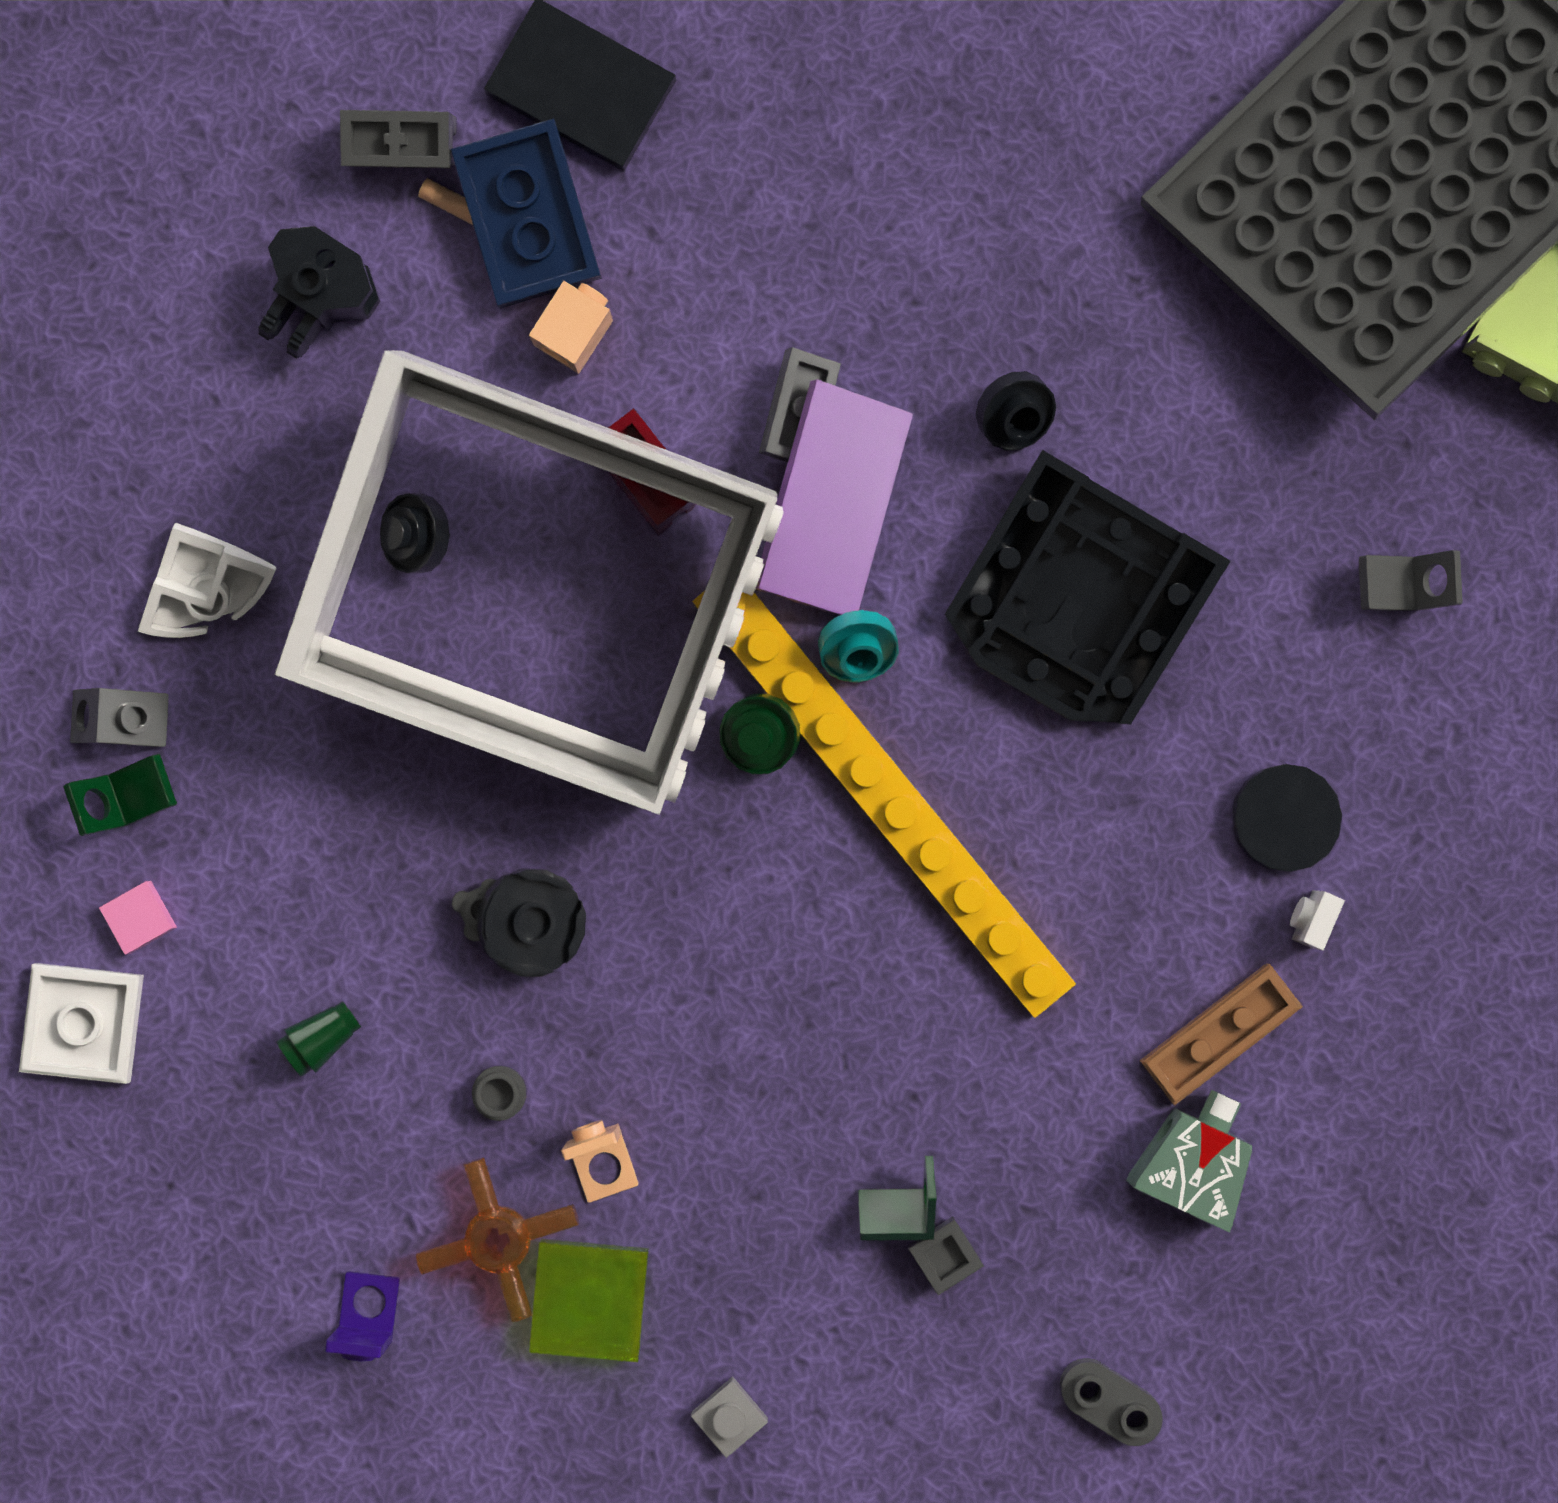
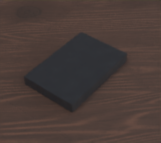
(583, 80)

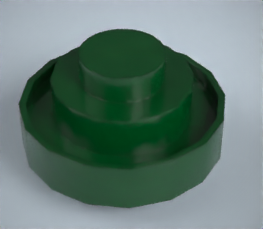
(759, 733)

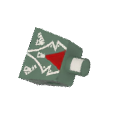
(1197, 1163)

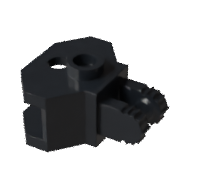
(319, 293)

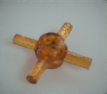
(507, 1221)

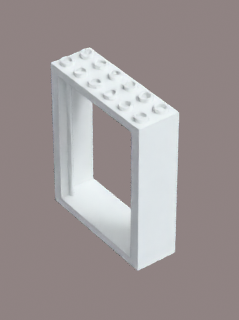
(484, 720)

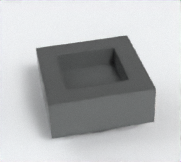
(947, 1257)

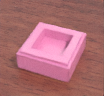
(137, 917)

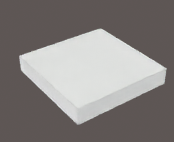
(81, 1023)

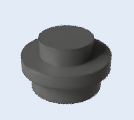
(499, 1093)

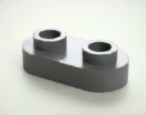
(1112, 1402)

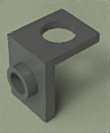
(1403, 582)
(120, 717)

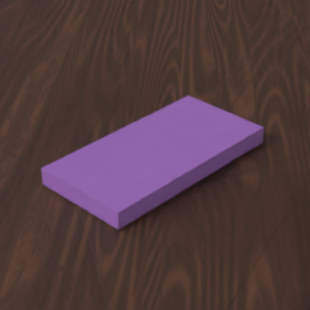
(834, 499)

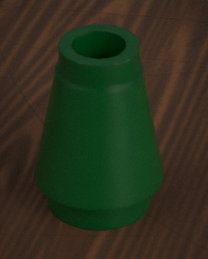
(318, 1038)

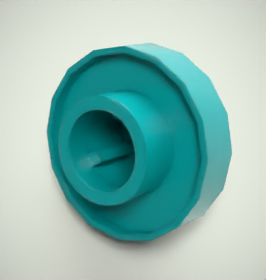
(858, 646)

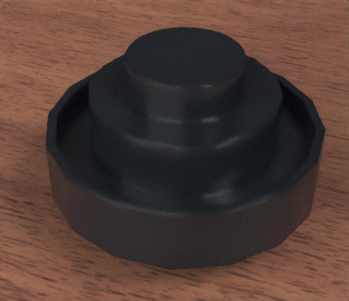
(1015, 410)
(414, 533)

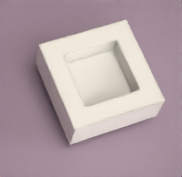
(1315, 918)

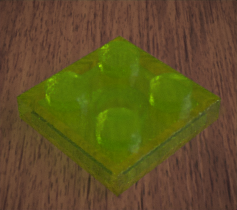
(589, 1300)

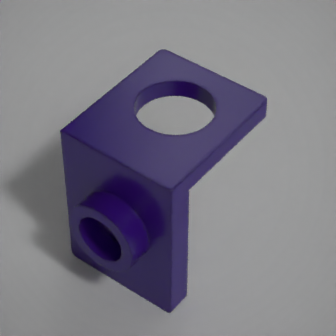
(360, 1336)

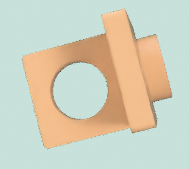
(596, 1139)

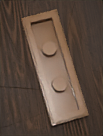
(1221, 1033)

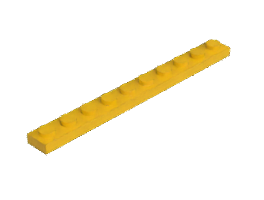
(899, 810)

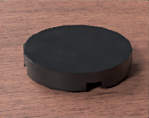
(1286, 817)
(531, 922)

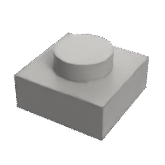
(729, 1417)

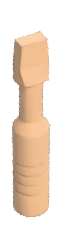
(445, 199)

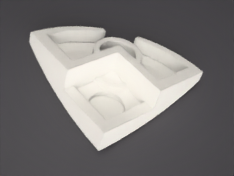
(202, 582)

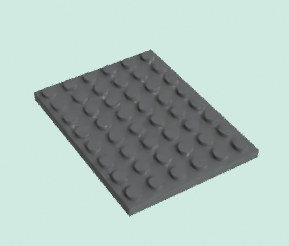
(1382, 183)

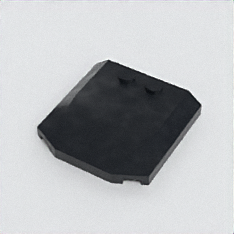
(1081, 596)

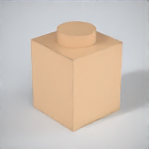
(572, 325)

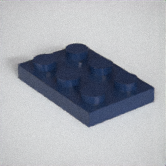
(526, 213)

